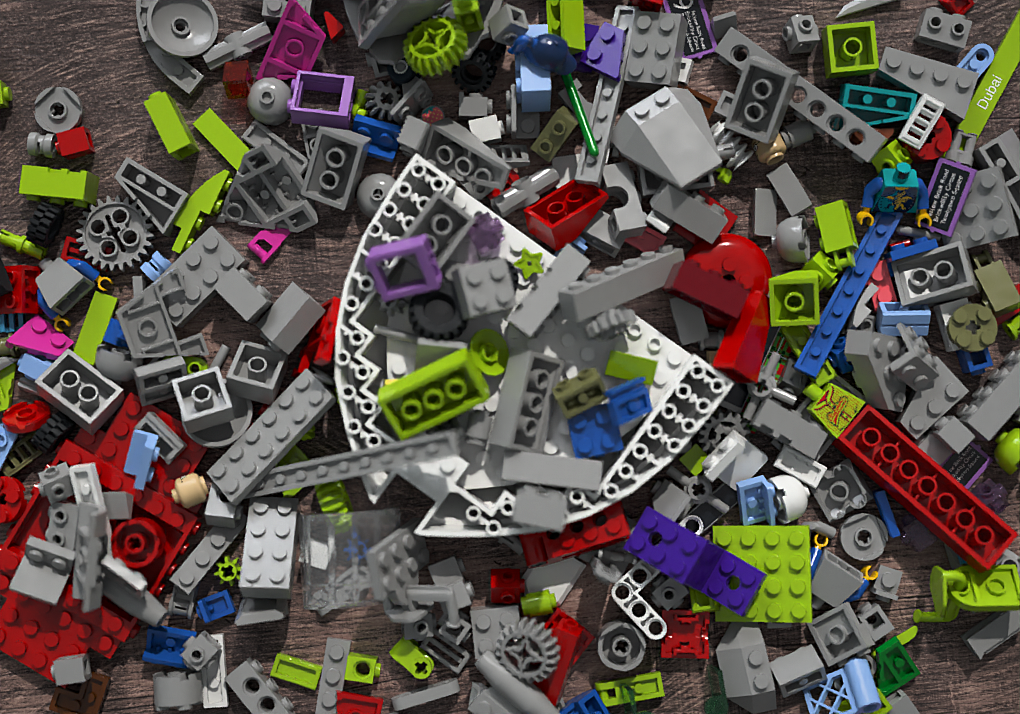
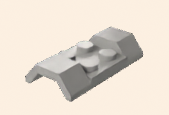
(86, 582)

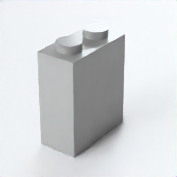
(289, 319)

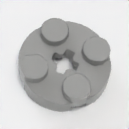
(45, 109)
(875, 541)

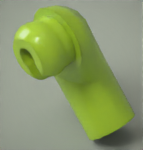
(358, 104)

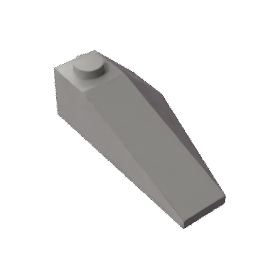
(463, 155)

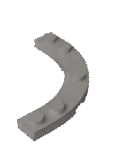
(173, 67)

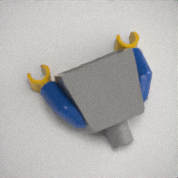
(63, 286)
(835, 579)

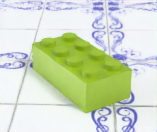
(433, 394)

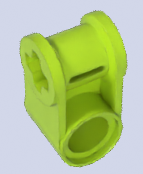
(410, 655)

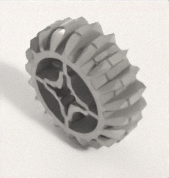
(535, 647)

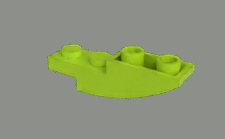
(204, 201)

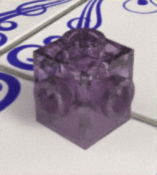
(486, 232)
(991, 495)

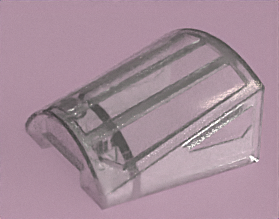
(335, 556)

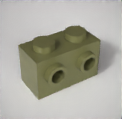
(580, 392)

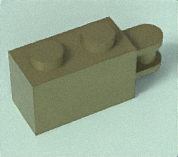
(994, 285)

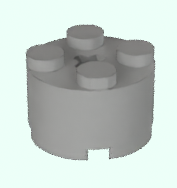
(615, 657)
(177, 688)

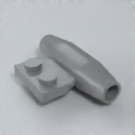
(130, 591)
(506, 692)

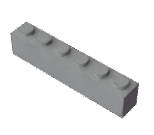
(618, 283)

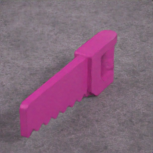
(273, 238)

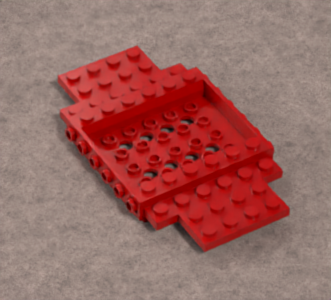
(43, 632)

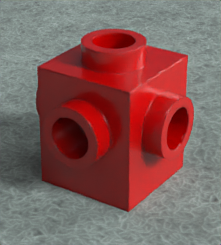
(506, 585)

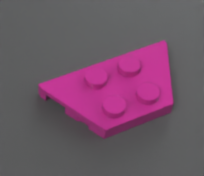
(292, 45)

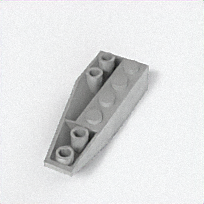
(1005, 152)

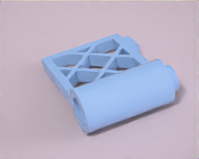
(856, 682)

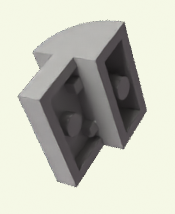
(155, 379)

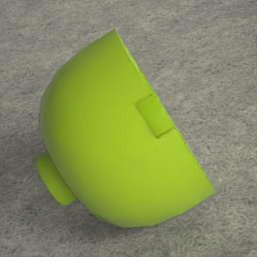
(1008, 450)

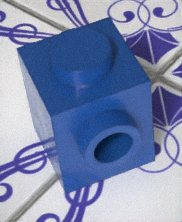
(975, 361)

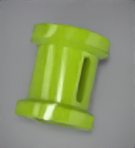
(1012, 327)

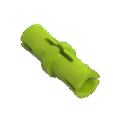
(21, 245)

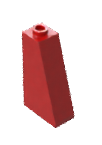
(745, 341)
(569, 637)

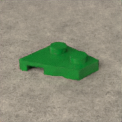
(893, 666)

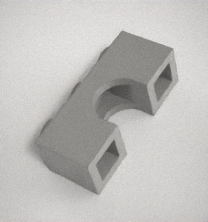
(630, 219)

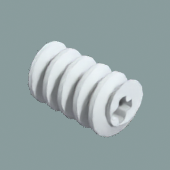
(722, 136)

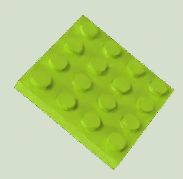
(785, 557)

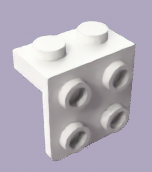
(733, 460)

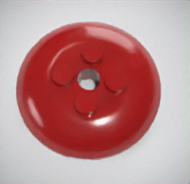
(736, 257)

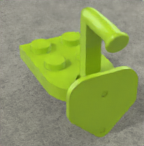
(967, 589)

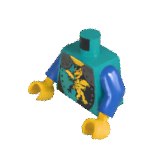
(895, 192)

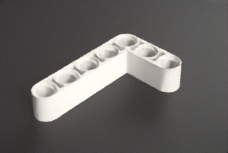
(634, 587)

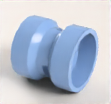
(159, 261)

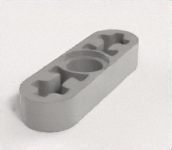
(425, 694)

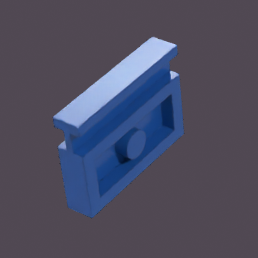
(628, 401)

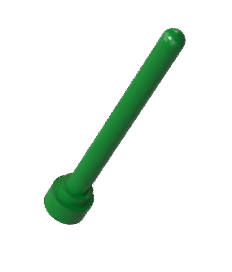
(580, 115)

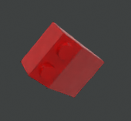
(564, 213)

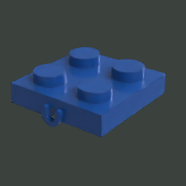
(593, 433)

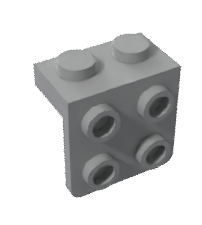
(917, 365)

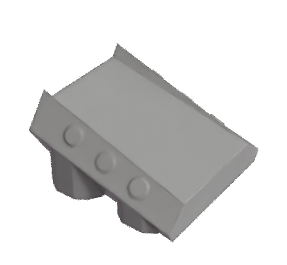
(841, 490)
(261, 610)

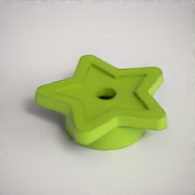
(527, 256)

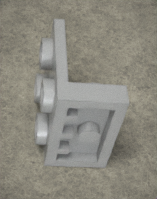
(521, 124)
(43, 571)

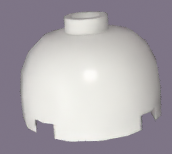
(790, 497)

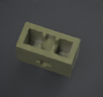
(555, 134)

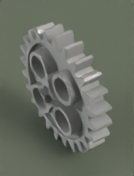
(96, 243)

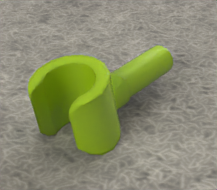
(725, 175)

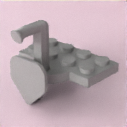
(395, 577)

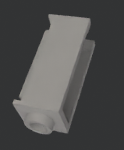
(991, 632)

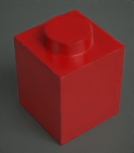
(74, 143)

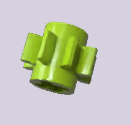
(222, 570)

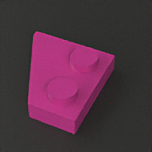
(40, 339)

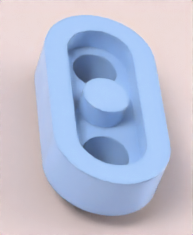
(970, 61)

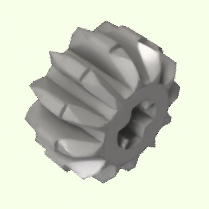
(380, 93)

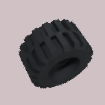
(429, 329)

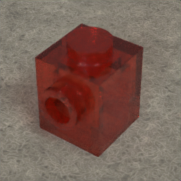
(237, 79)

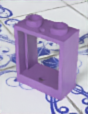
(327, 83)
(421, 247)

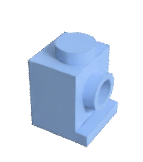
(33, 365)

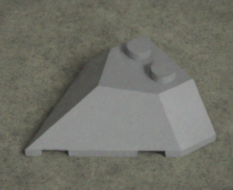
(268, 193)

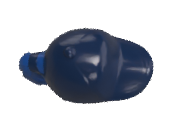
(546, 51)

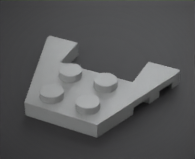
(148, 324)

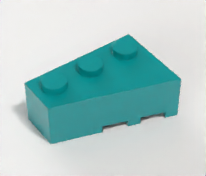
(875, 104)

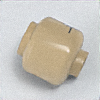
(771, 152)
(190, 490)

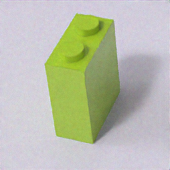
(171, 125)

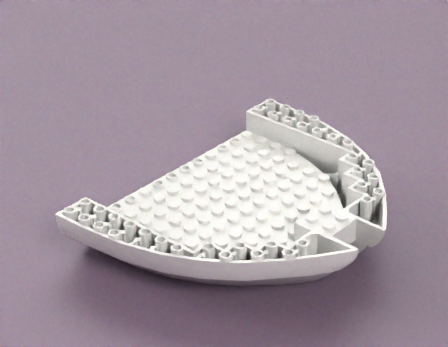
(470, 486)

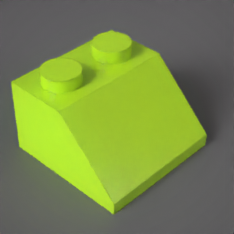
(794, 298)

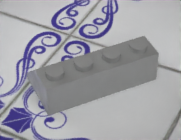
(526, 401)

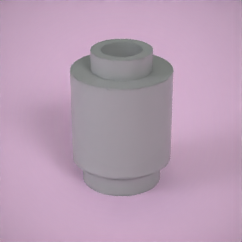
(797, 133)
(478, 427)

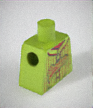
(832, 407)

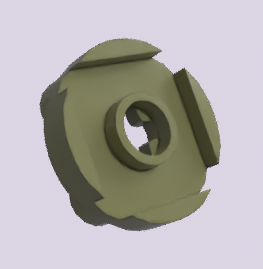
(963, 338)

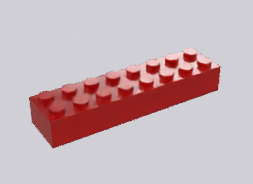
(925, 489)

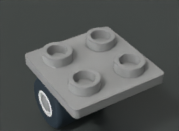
(415, 91)

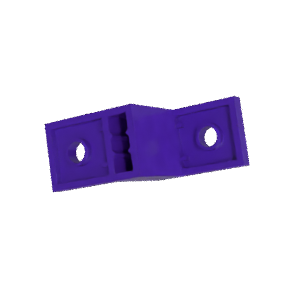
(695, 561)

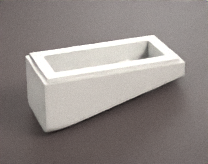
(931, 103)
(659, 220)

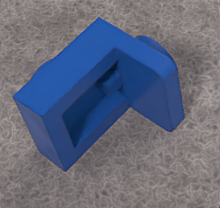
(215, 606)

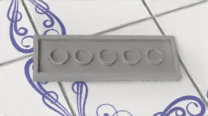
(271, 436)

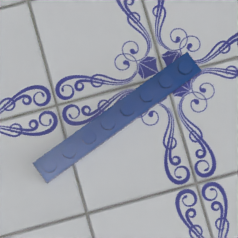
(847, 294)

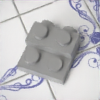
(840, 635)

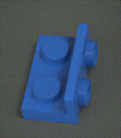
(383, 135)

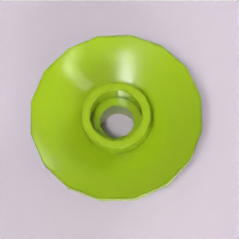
(489, 352)

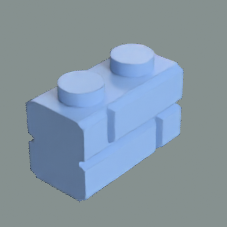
(892, 313)

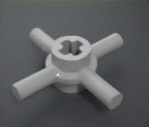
(772, 390)
(699, 498)

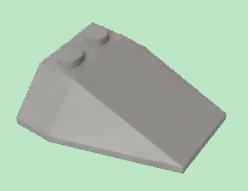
(668, 137)

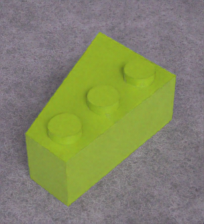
(59, 186)

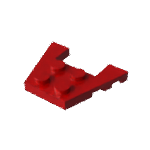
(321, 337)

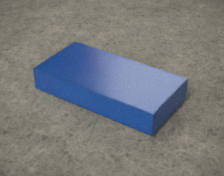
(886, 512)

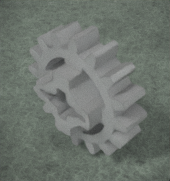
(610, 324)
(719, 427)

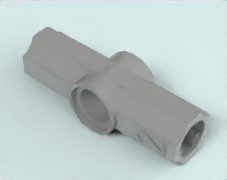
(238, 46)
(525, 191)

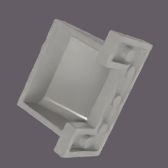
(392, 18)

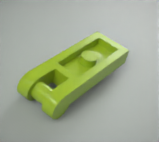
(644, 687)

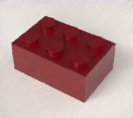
(706, 289)

